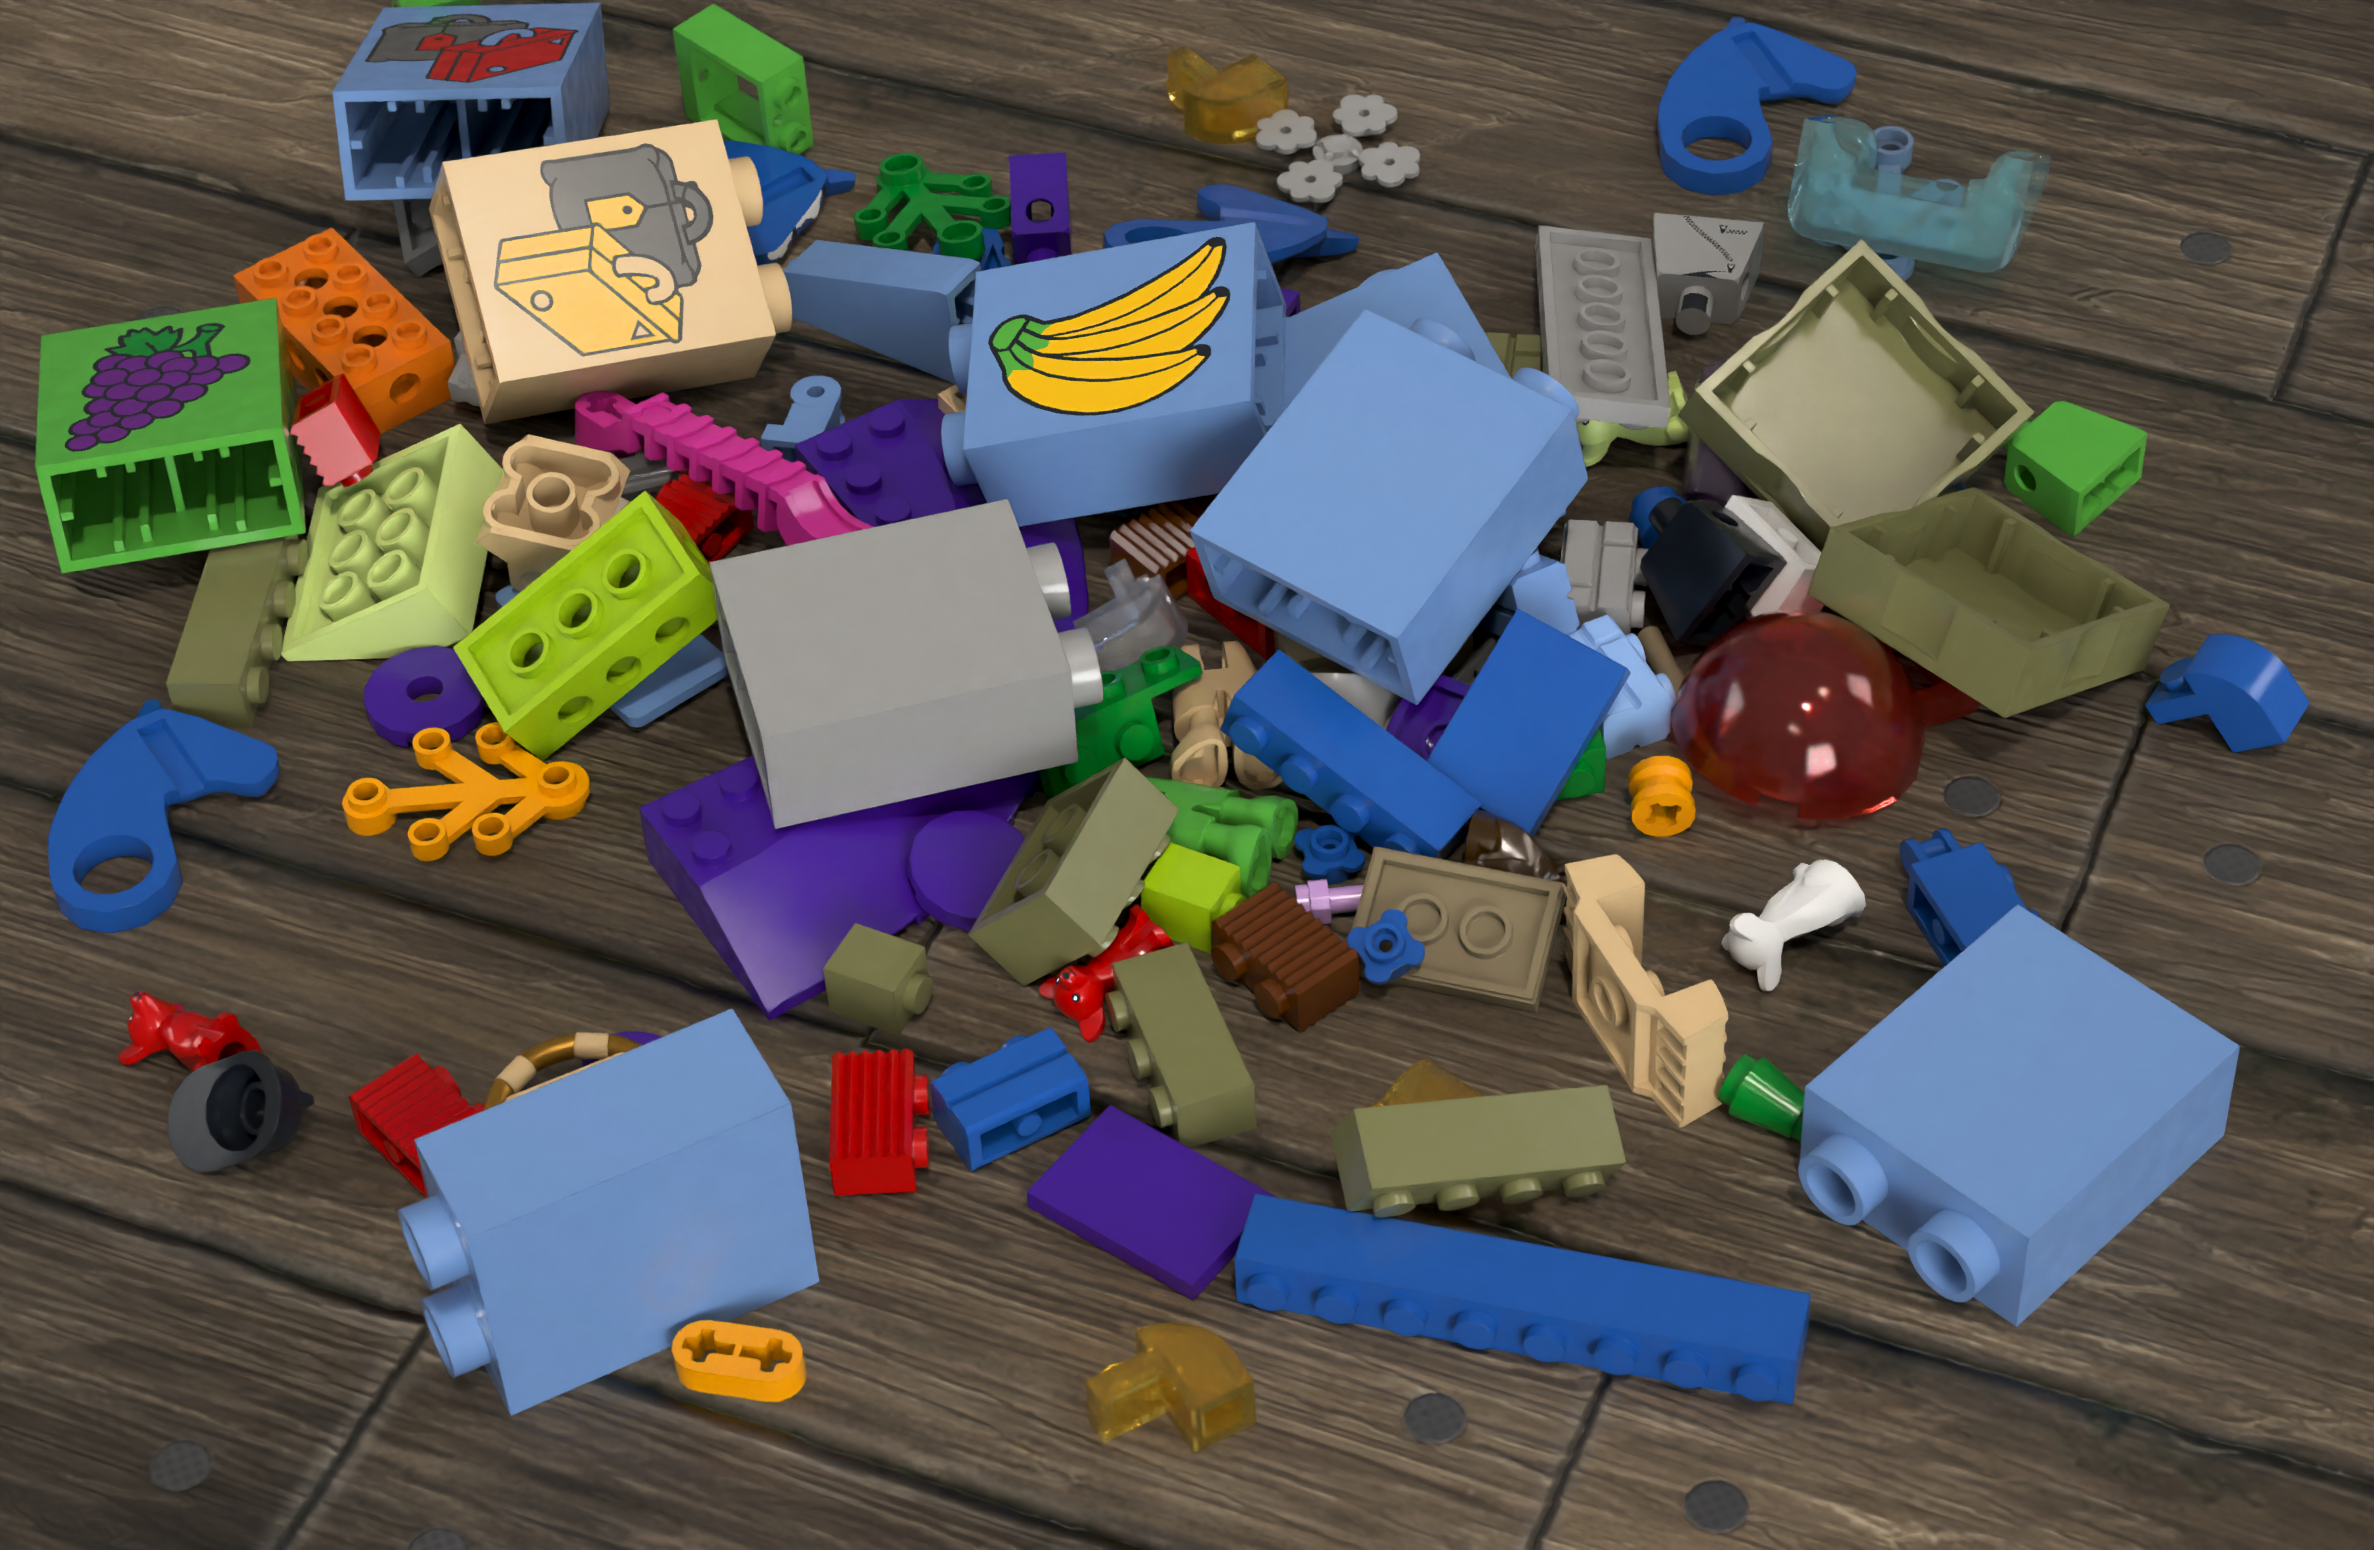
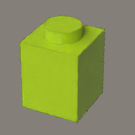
(1190, 892)

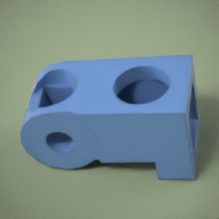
(812, 411)

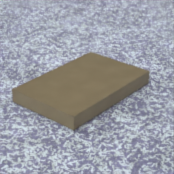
(1480, 927)

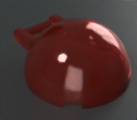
(1808, 714)

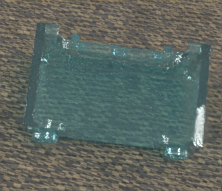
(1845, 199)

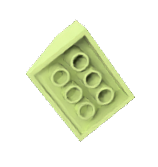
(395, 555)

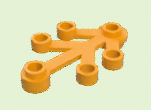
(543, 789)

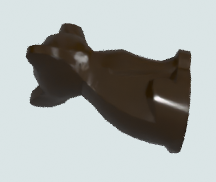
(1510, 848)

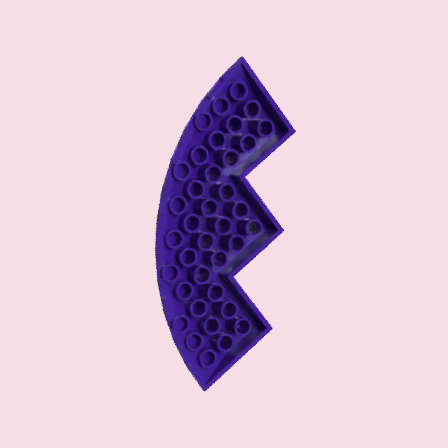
(792, 893)

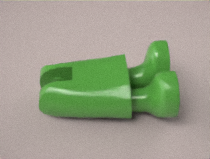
(1232, 827)

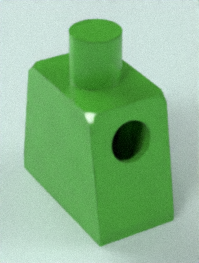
(2073, 464)

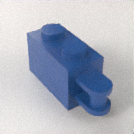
(1955, 891)

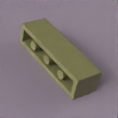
(236, 630)
(1477, 1150)

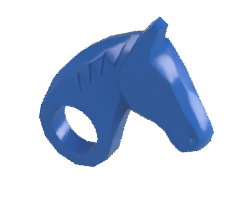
(1283, 227)

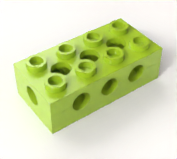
(591, 627)

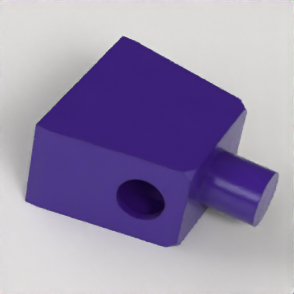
(1034, 180)

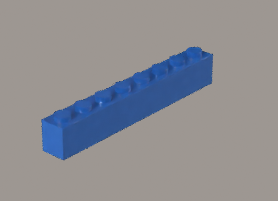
(1523, 1298)

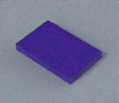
(1147, 1201)

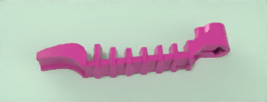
(781, 490)

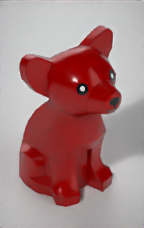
(1082, 988)
(187, 1035)

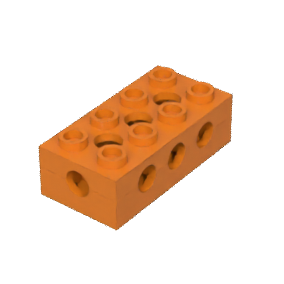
(352, 322)

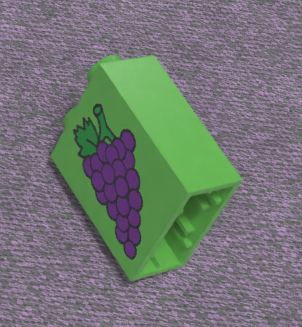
(168, 436)

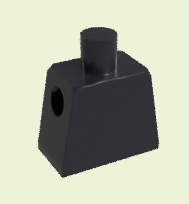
(1706, 568)

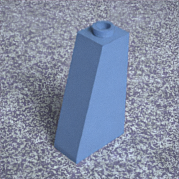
(885, 299)

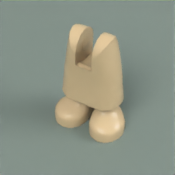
(1197, 719)

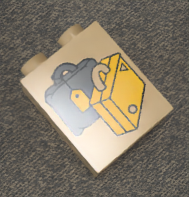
(607, 268)

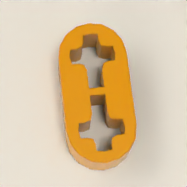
(739, 1360)

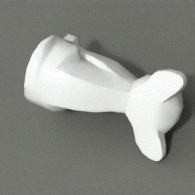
(1815, 898)

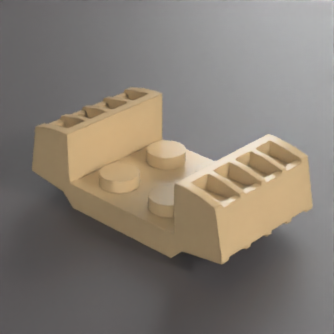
(1657, 1042)

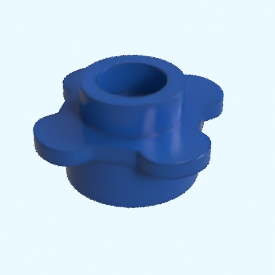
(1329, 853)
(1390, 965)

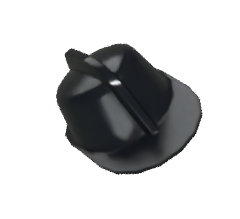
(234, 1112)

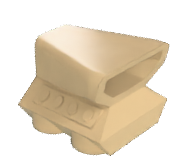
(549, 504)

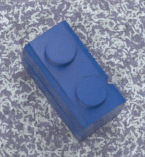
(1010, 1098)

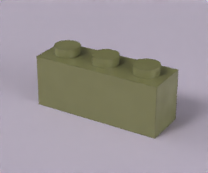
(1181, 1046)

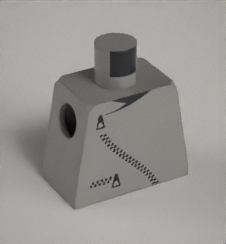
(1705, 268)

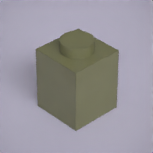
(878, 979)

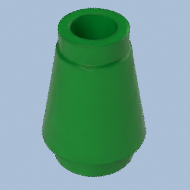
(1764, 1097)

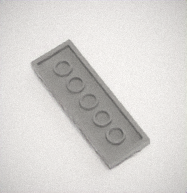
(1603, 325)

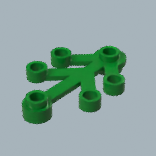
(910, 180)

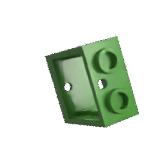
(730, 47)

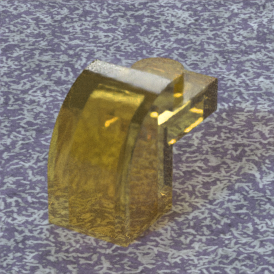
(1224, 103)
(1178, 1374)

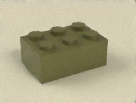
(1075, 873)

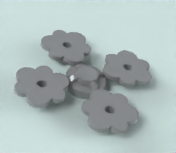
(1337, 153)

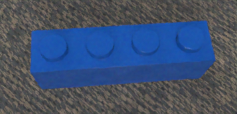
(1347, 762)

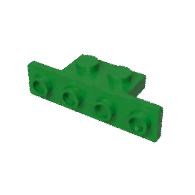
(1125, 719)

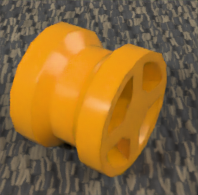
(1661, 796)

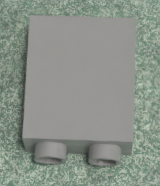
(902, 661)

